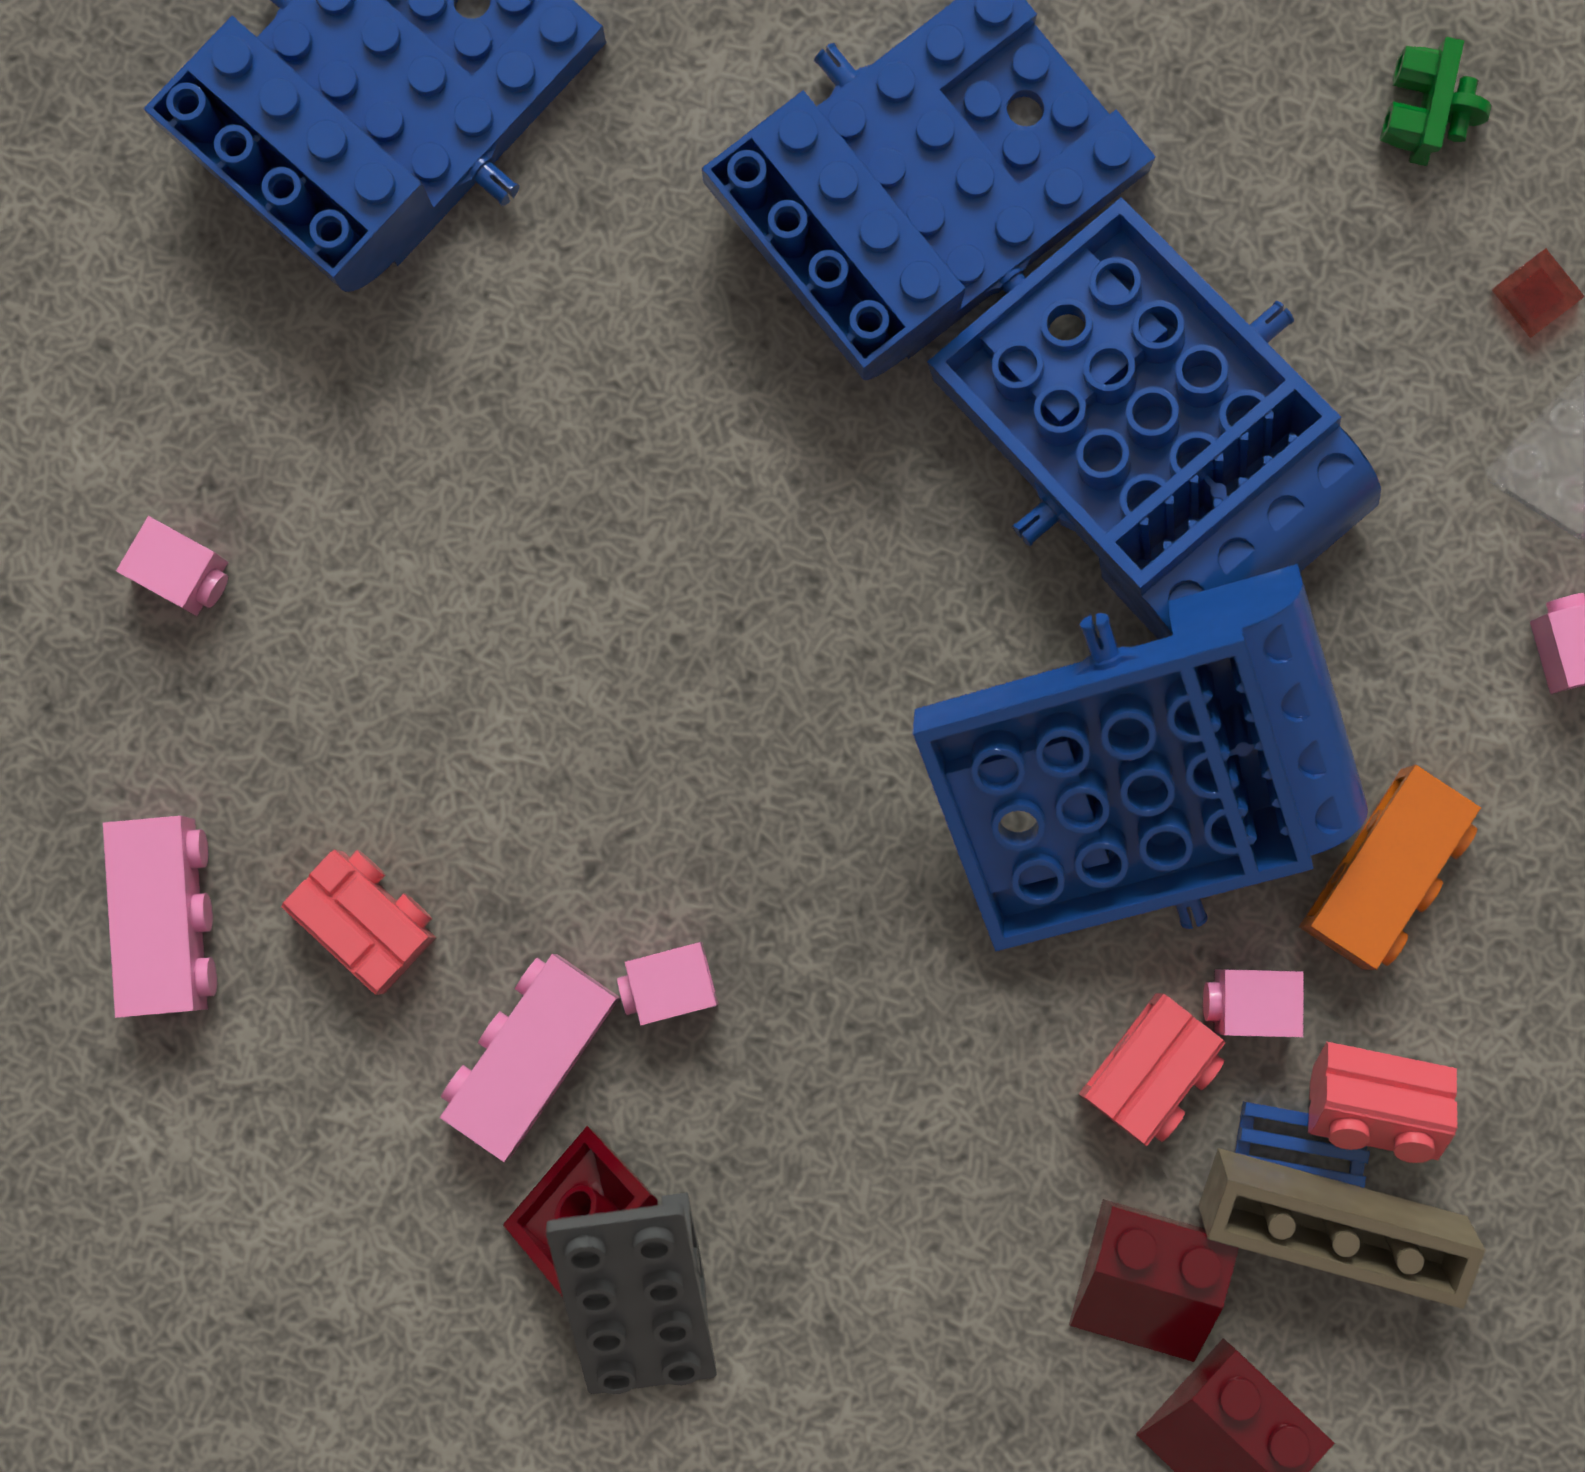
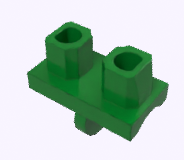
(1435, 75)

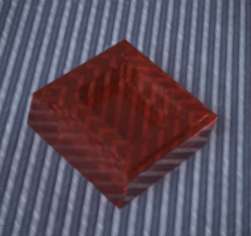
(1538, 293)

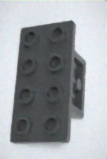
(635, 1296)

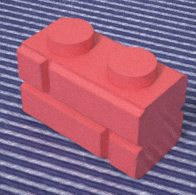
(360, 919)
(1155, 1070)
(1383, 1102)

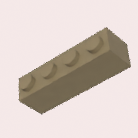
(1340, 1228)

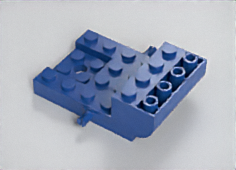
(370, 115)
(917, 186)
(1158, 426)
(1149, 767)

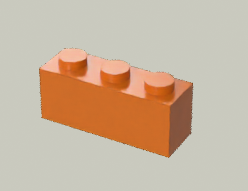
(1392, 869)

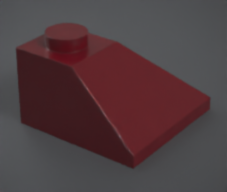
(580, 1183)

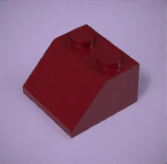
(1152, 1281)
(1232, 1422)

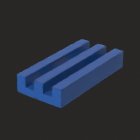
(1247, 1135)

